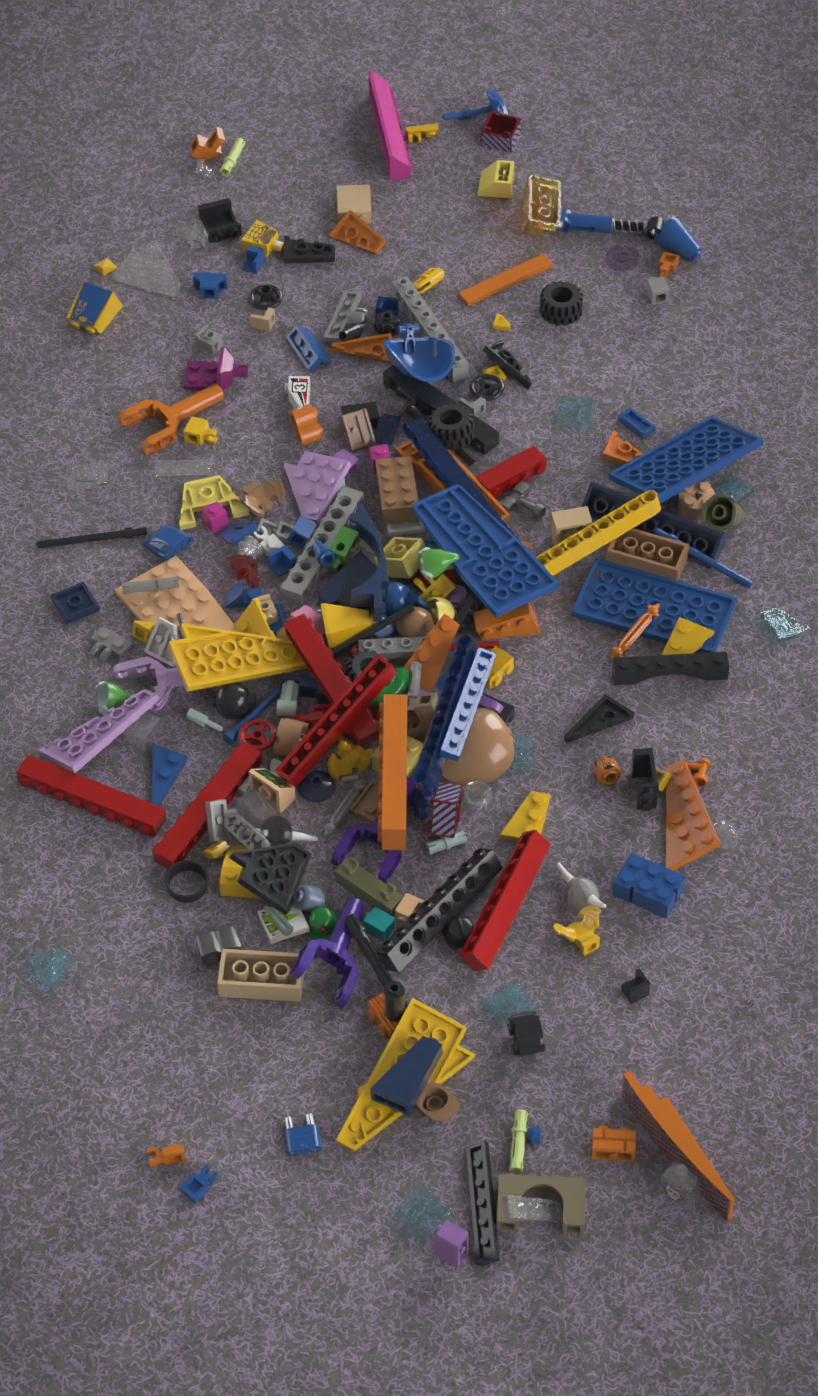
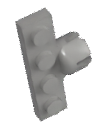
(346, 314)

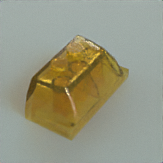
(541, 206)

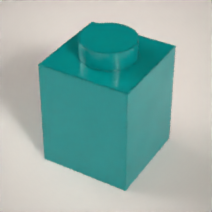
(379, 924)

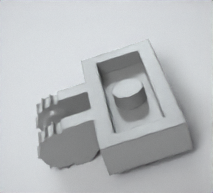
(110, 642)
(216, 813)

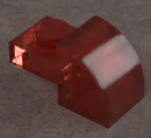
(245, 567)

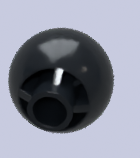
(234, 700)

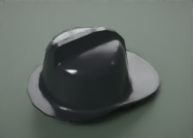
(457, 932)

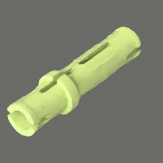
(230, 161)
(519, 1133)

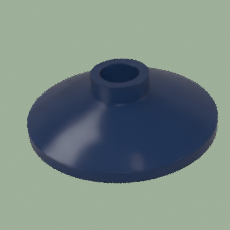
(317, 792)

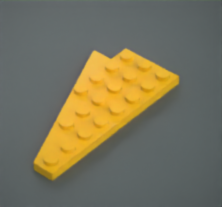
(223, 657)
(418, 1020)

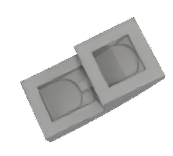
(280, 530)

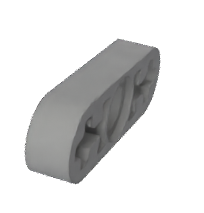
(244, 825)

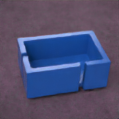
(651, 885)

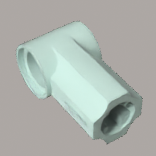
(288, 702)

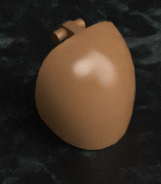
(485, 753)

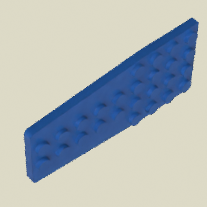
(490, 556)

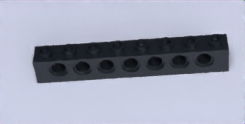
(439, 909)

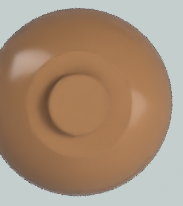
(415, 623)

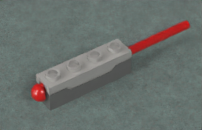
(401, 649)

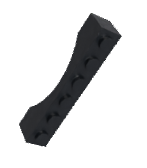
(640, 668)

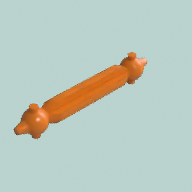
(635, 631)

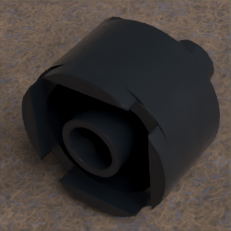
(526, 1033)

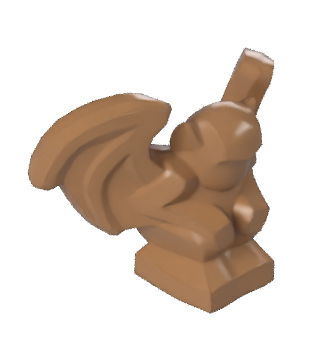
(260, 496)

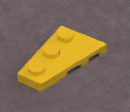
(253, 621)
(686, 638)
(528, 816)

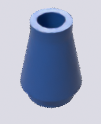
(323, 554)

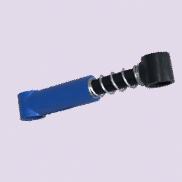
(607, 224)

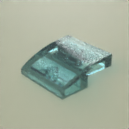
(524, 752)

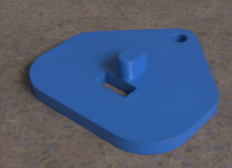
(236, 532)

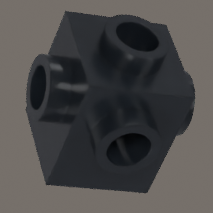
(386, 323)

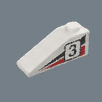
(298, 390)

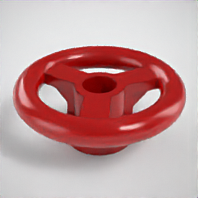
(257, 738)

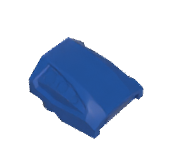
(168, 541)

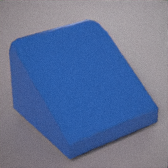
(416, 601)

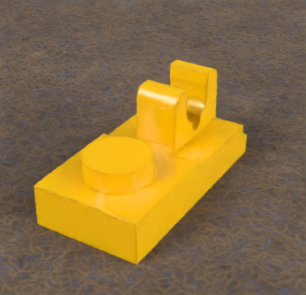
(424, 130)

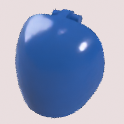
(420, 357)

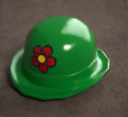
(321, 923)

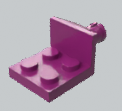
(204, 374)

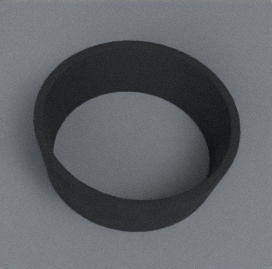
(186, 865)

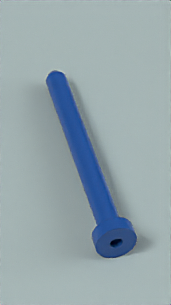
(229, 737)

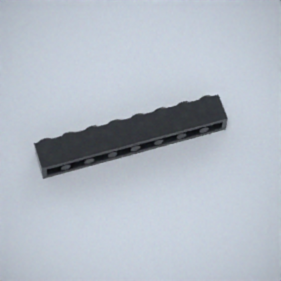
(430, 398)

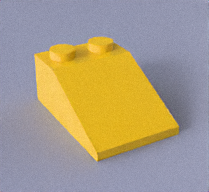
(230, 874)

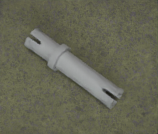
(150, 585)

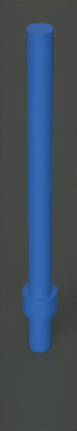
(706, 559)

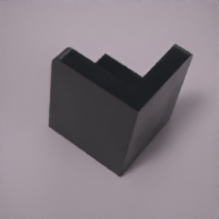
(637, 987)

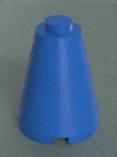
(678, 239)

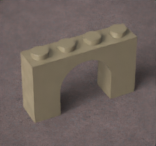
(568, 1190)

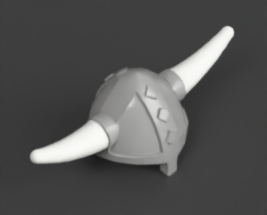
(581, 891)

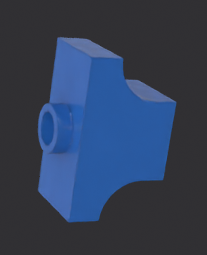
(210, 284)

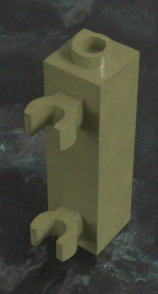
(367, 886)

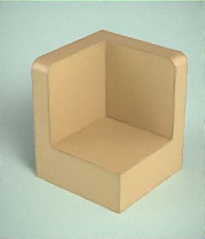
(263, 322)

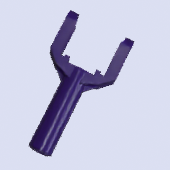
(370, 832)
(334, 953)

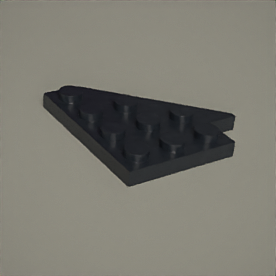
(273, 873)

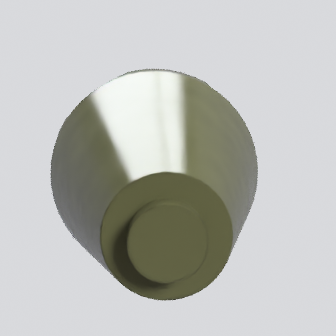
(722, 512)

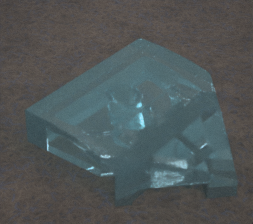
(50, 967)

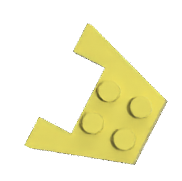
(204, 492)

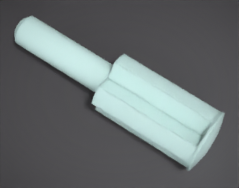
(202, 719)

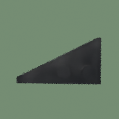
(506, 362)
(601, 716)

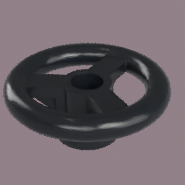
(266, 295)
(487, 389)

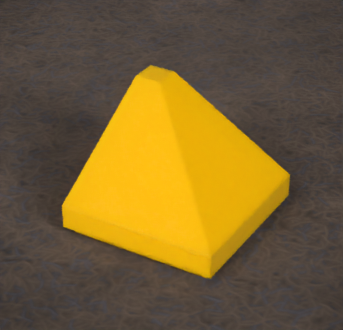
(105, 266)
(142, 630)

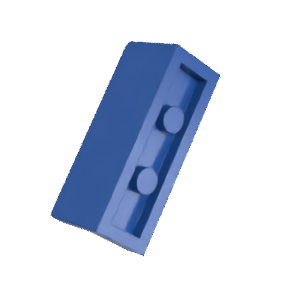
(307, 347)

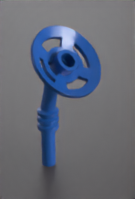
(494, 104)

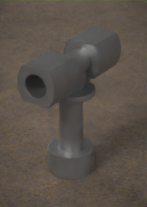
(518, 499)

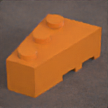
(513, 623)

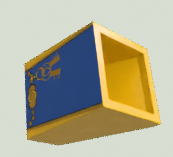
(93, 308)

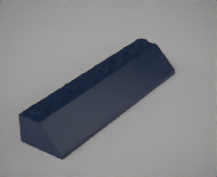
(603, 500)

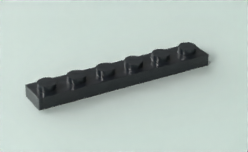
(482, 1203)

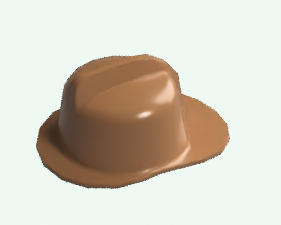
(437, 1102)

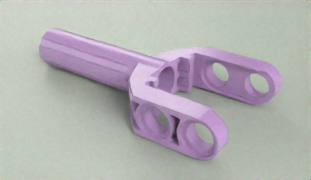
(165, 677)

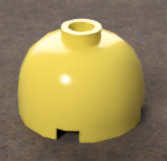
(439, 607)

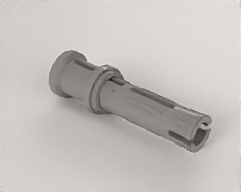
(413, 688)

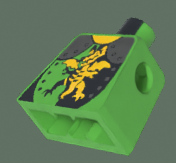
(345, 547)

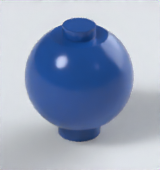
(396, 597)

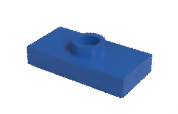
(636, 423)

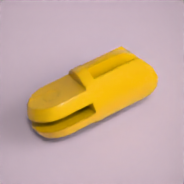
(428, 279)

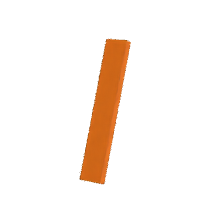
(505, 279)

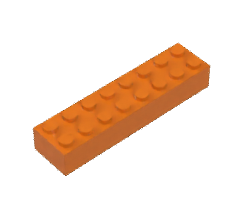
(392, 772)

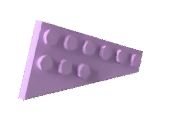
(97, 733)

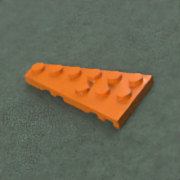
(687, 820)

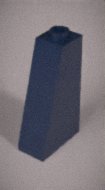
(358, 569)
(408, 1076)

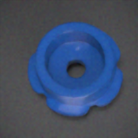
(534, 1135)

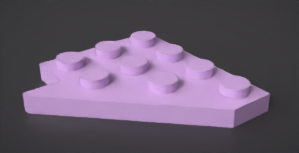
(316, 482)

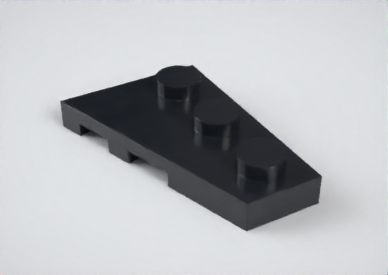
(304, 252)

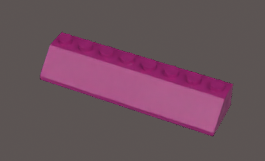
(389, 128)

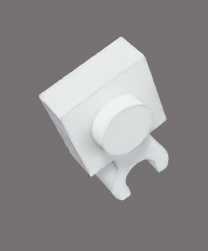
(268, 543)

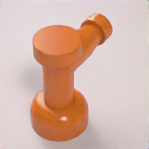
(700, 777)

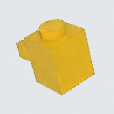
(198, 430)

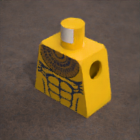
(262, 237)

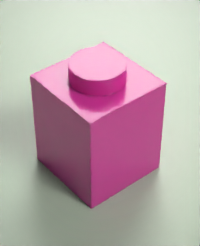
(215, 517)

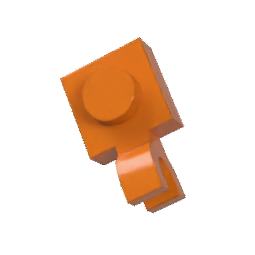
(668, 262)
(169, 1155)

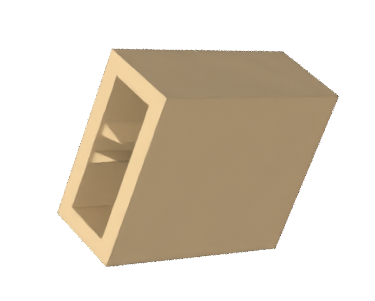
(356, 199)

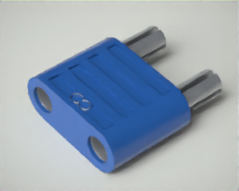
(302, 1138)

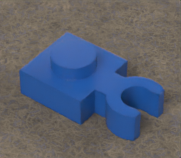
(197, 1186)

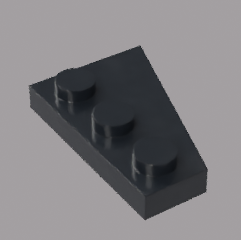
(466, 611)

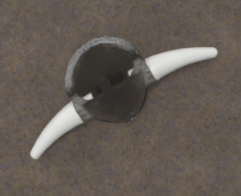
(279, 832)

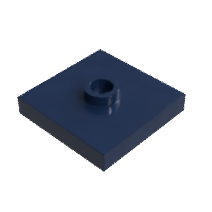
(75, 602)

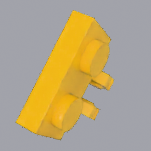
(439, 588)

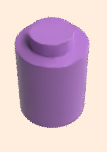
(458, 597)

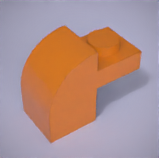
(209, 147)

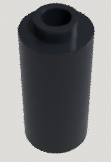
(394, 1000)

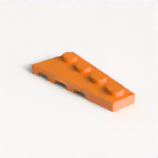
(434, 651)

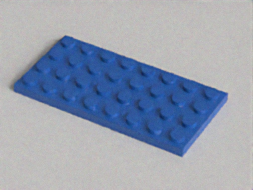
(686, 458)
(620, 596)

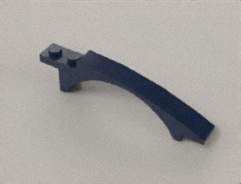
(373, 590)

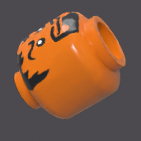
(607, 770)

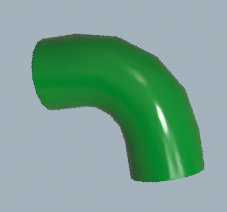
(397, 685)

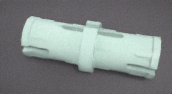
(446, 843)

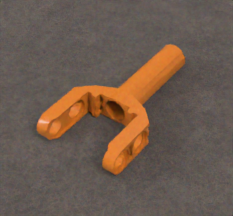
(169, 415)

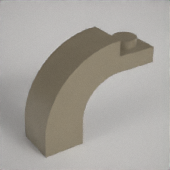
(425, 708)

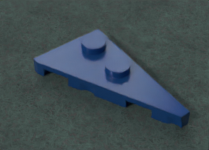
(166, 768)

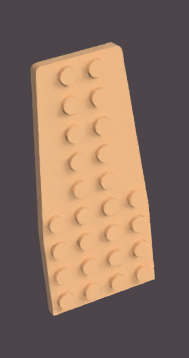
(190, 599)

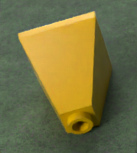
(344, 623)

